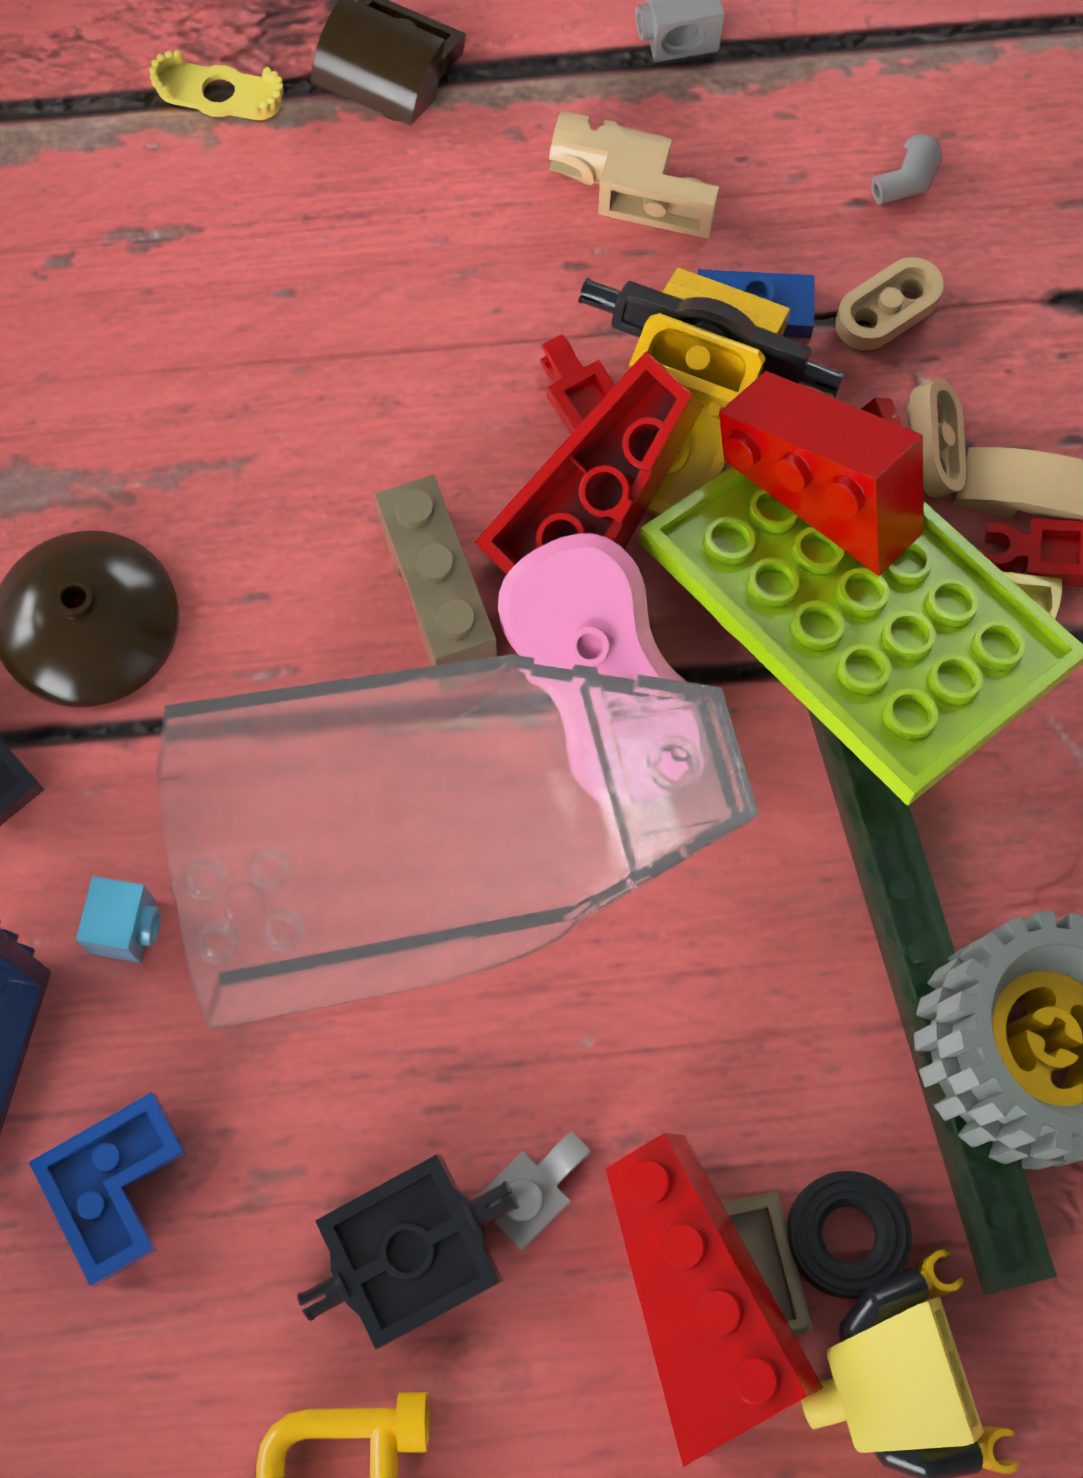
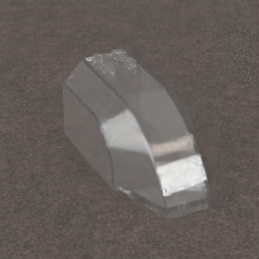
(426, 822)

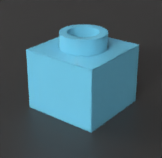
(118, 920)

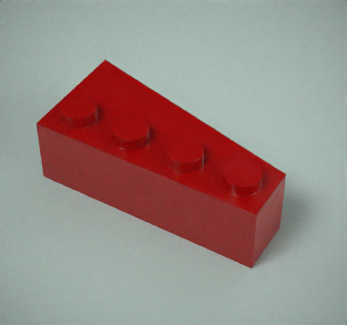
(603, 470)
(706, 1308)

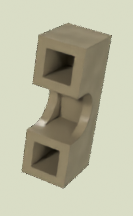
(435, 573)

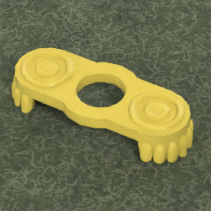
(184, 86)

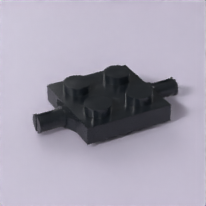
(408, 1251)

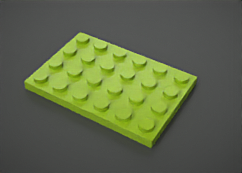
(895, 663)

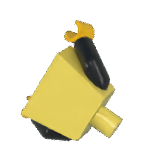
(905, 1382)

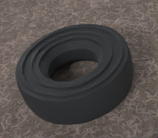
(888, 1219)

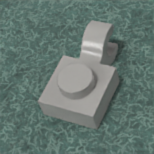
(537, 1189)

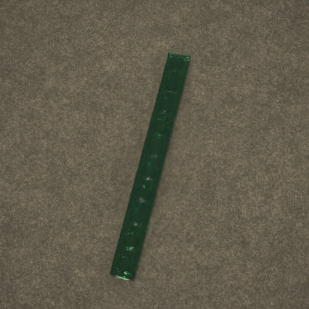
(914, 943)

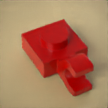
(575, 387)

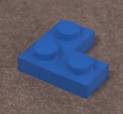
(90, 1180)

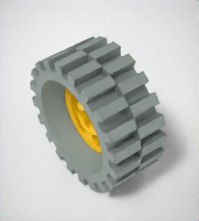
(1001, 1082)

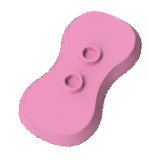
(581, 606)

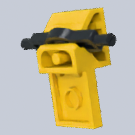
(716, 347)

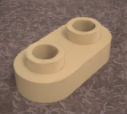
(884, 305)
(939, 416)

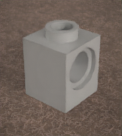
(680, 27)

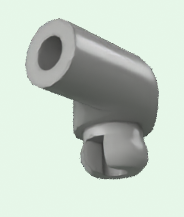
(915, 174)

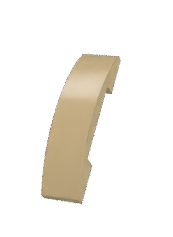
(1022, 480)

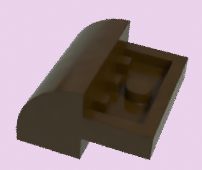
(384, 57)

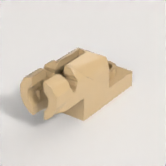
(632, 175)

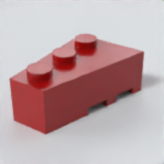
(830, 466)

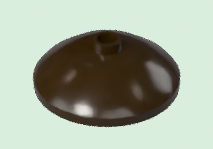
(106, 643)

